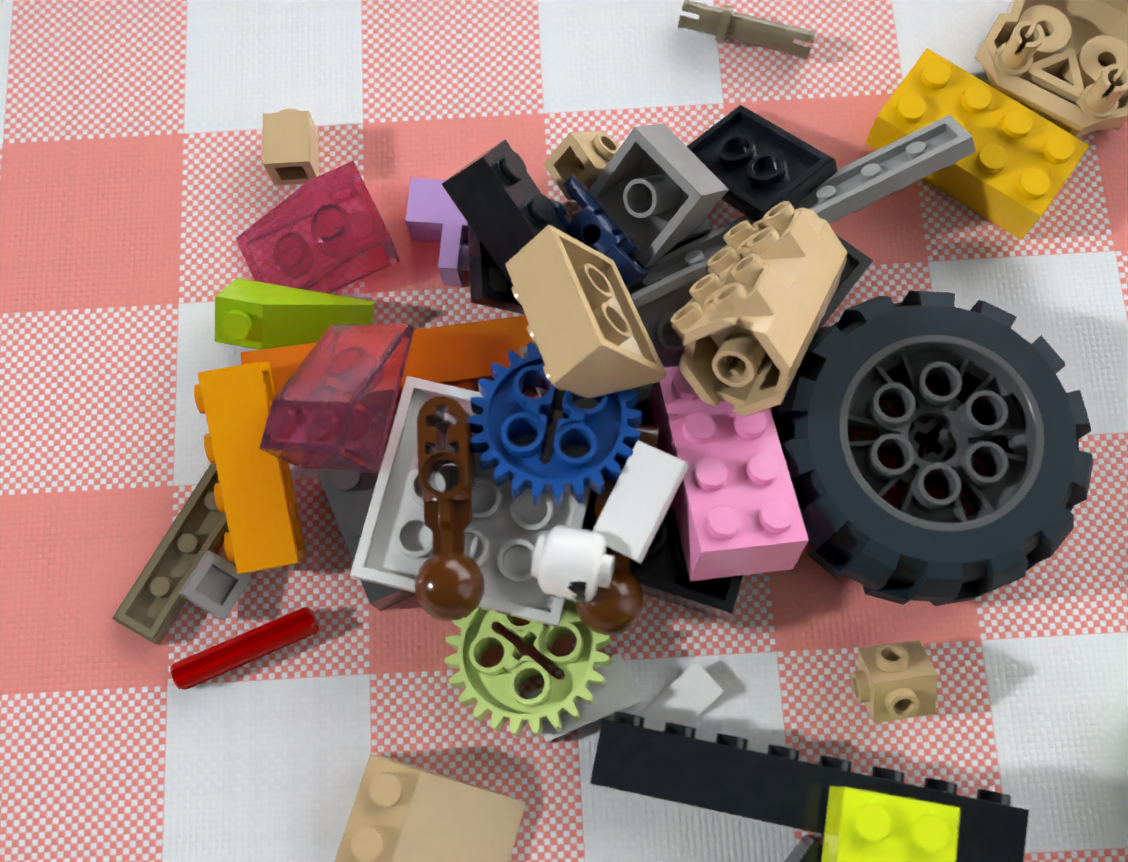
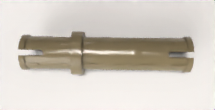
(746, 29)

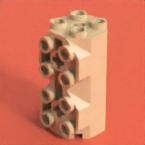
(759, 308)

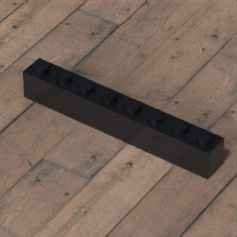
(781, 787)

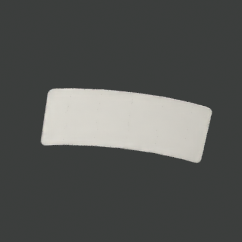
(682, 699)

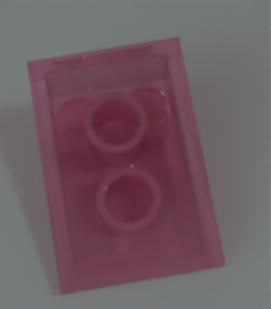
(320, 236)
(340, 400)

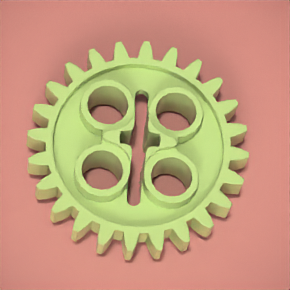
(499, 687)

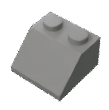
(656, 191)

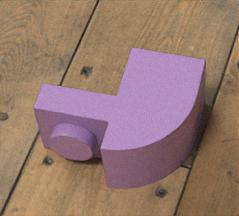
(435, 218)

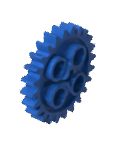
(507, 412)

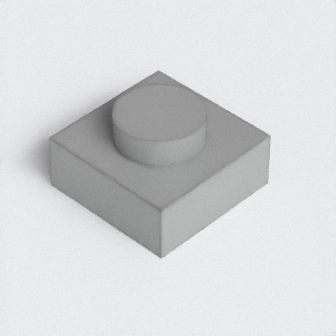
(215, 585)

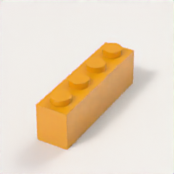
(252, 484)

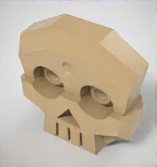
(1061, 71)

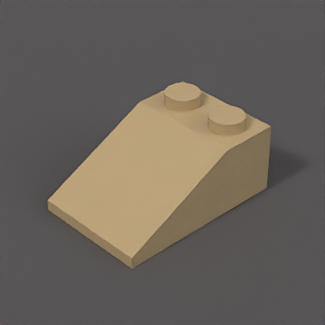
(427, 817)

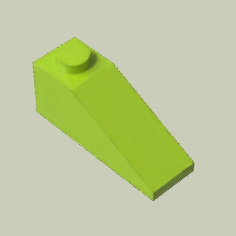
(281, 316)

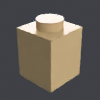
(290, 147)

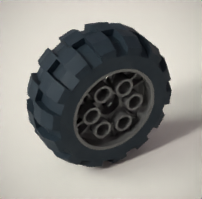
(1023, 435)

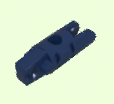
(589, 222)

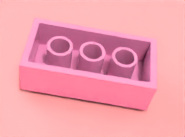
(737, 494)

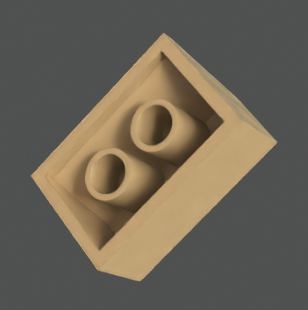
(582, 317)

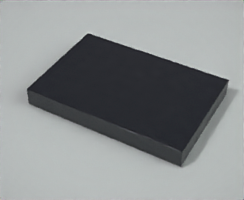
(760, 162)

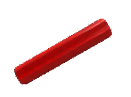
(244, 648)

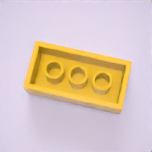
(1017, 153)

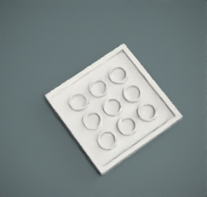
(501, 528)

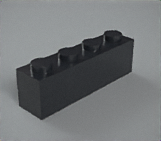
(501, 203)

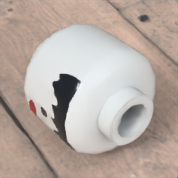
(572, 563)

